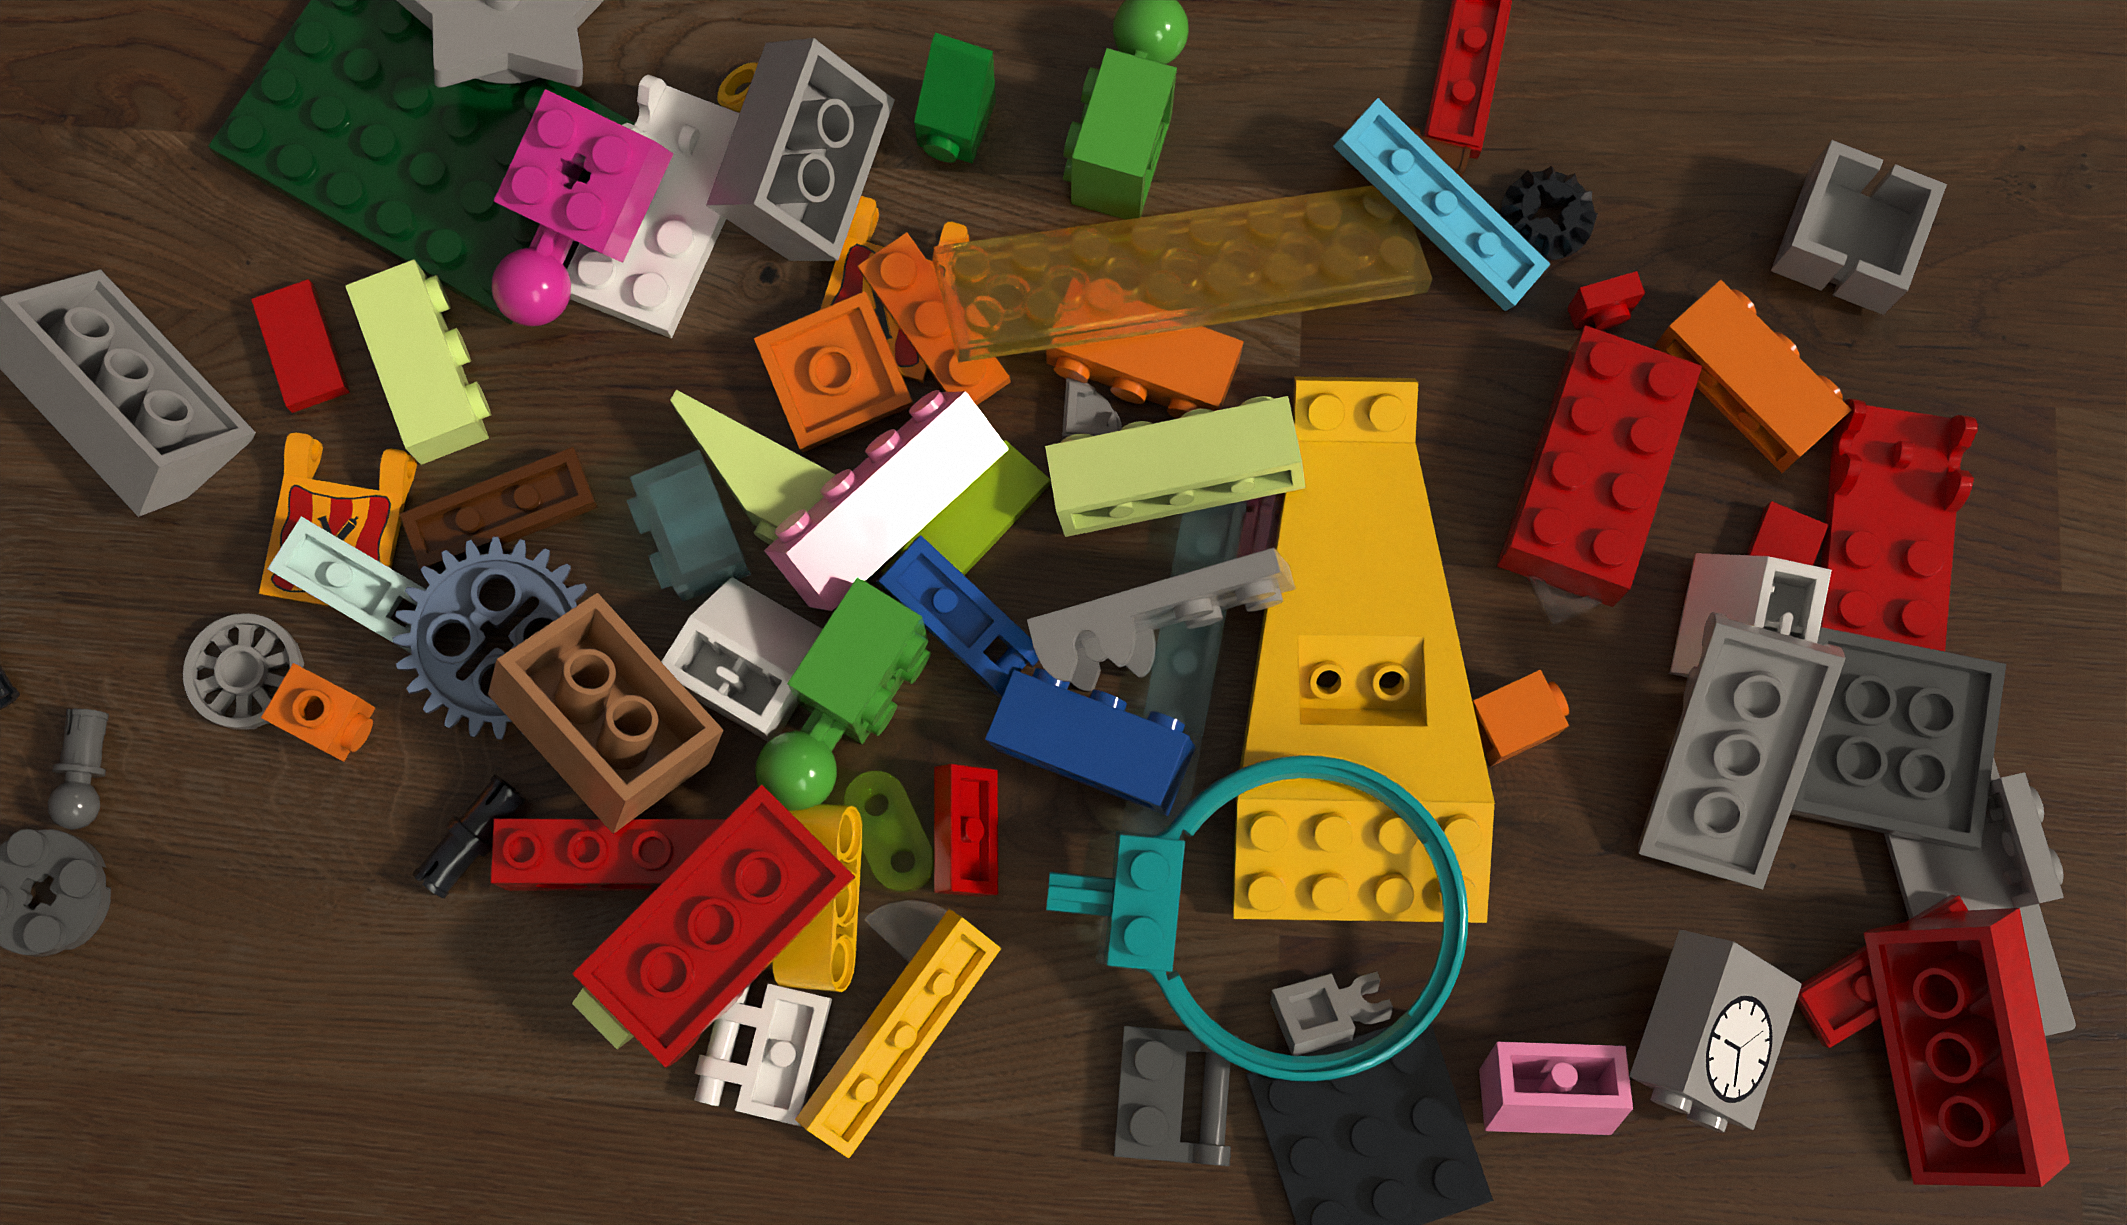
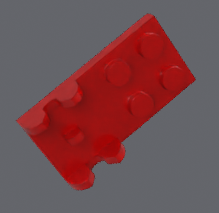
(1894, 522)
(713, 926)

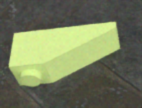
(758, 472)

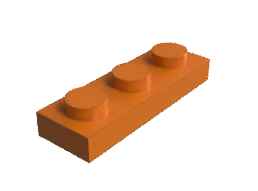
(914, 301)

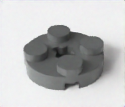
(77, 882)

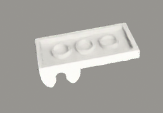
(678, 226)

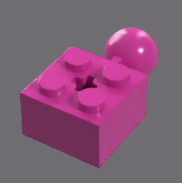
(544, 186)

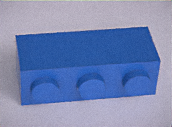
(1092, 740)

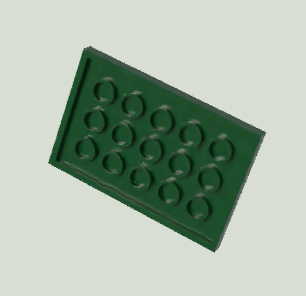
(371, 144)

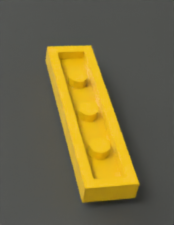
(898, 1034)

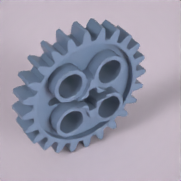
(455, 599)

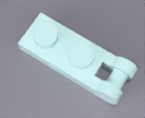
(343, 578)

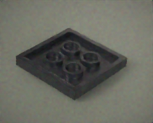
(1372, 1142)

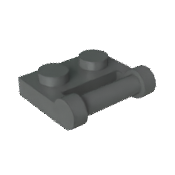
(1153, 1099)

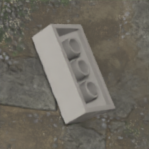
(117, 390)

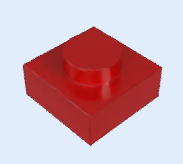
(1606, 302)

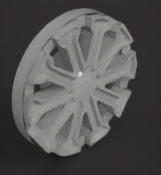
(238, 669)

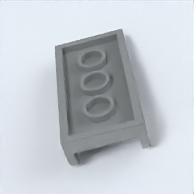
(1123, 624)
(1740, 750)

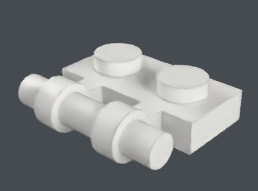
(780, 1057)

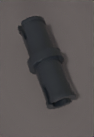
(468, 837)

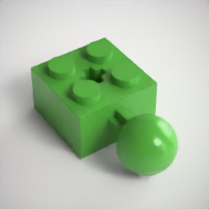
(1126, 110)
(848, 689)

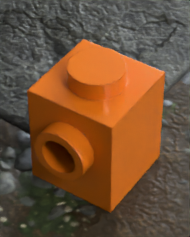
(320, 713)

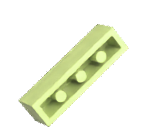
(1175, 465)

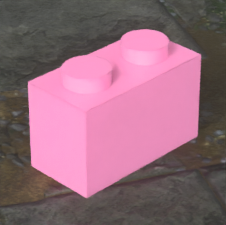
(1555, 1088)

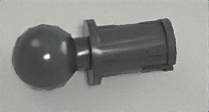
(76, 801)

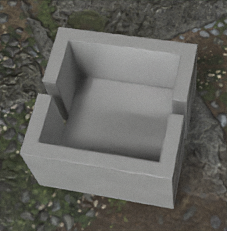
(1856, 239)

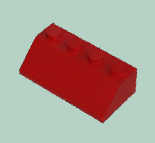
(1968, 1049)

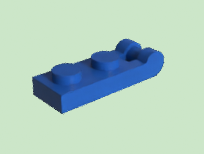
(958, 614)

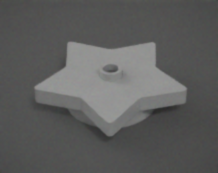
(504, 39)

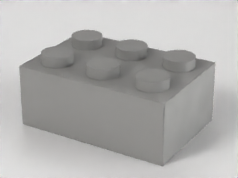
(801, 151)

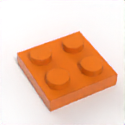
(834, 371)

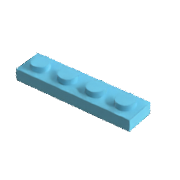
(1441, 205)

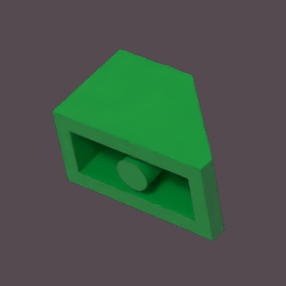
(955, 99)

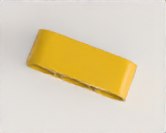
(826, 949)

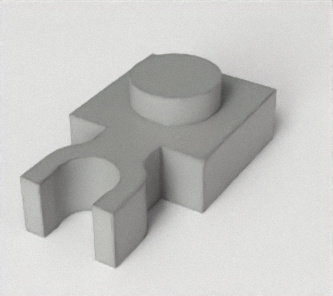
(1321, 1015)

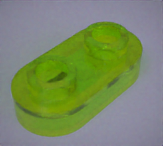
(891, 832)

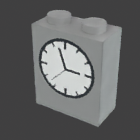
(1715, 1032)

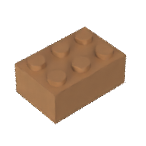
(604, 712)

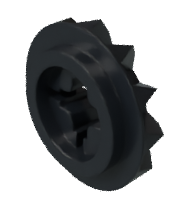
(1575, 220)

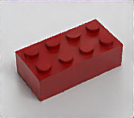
(1600, 466)

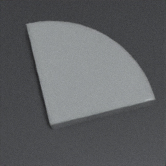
(1087, 411)

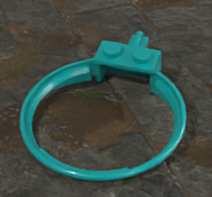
(1145, 906)

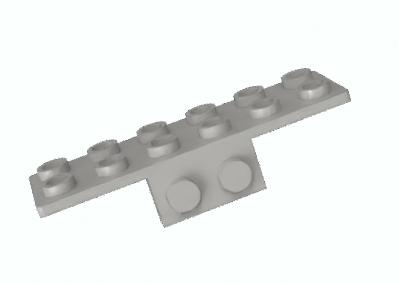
(2007, 872)

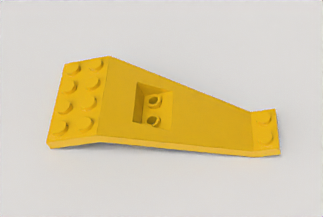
(1362, 606)

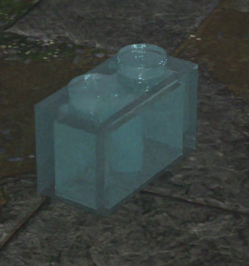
(688, 526)

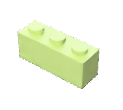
(419, 361)

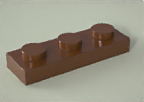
(501, 508)

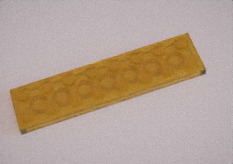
(1176, 271)

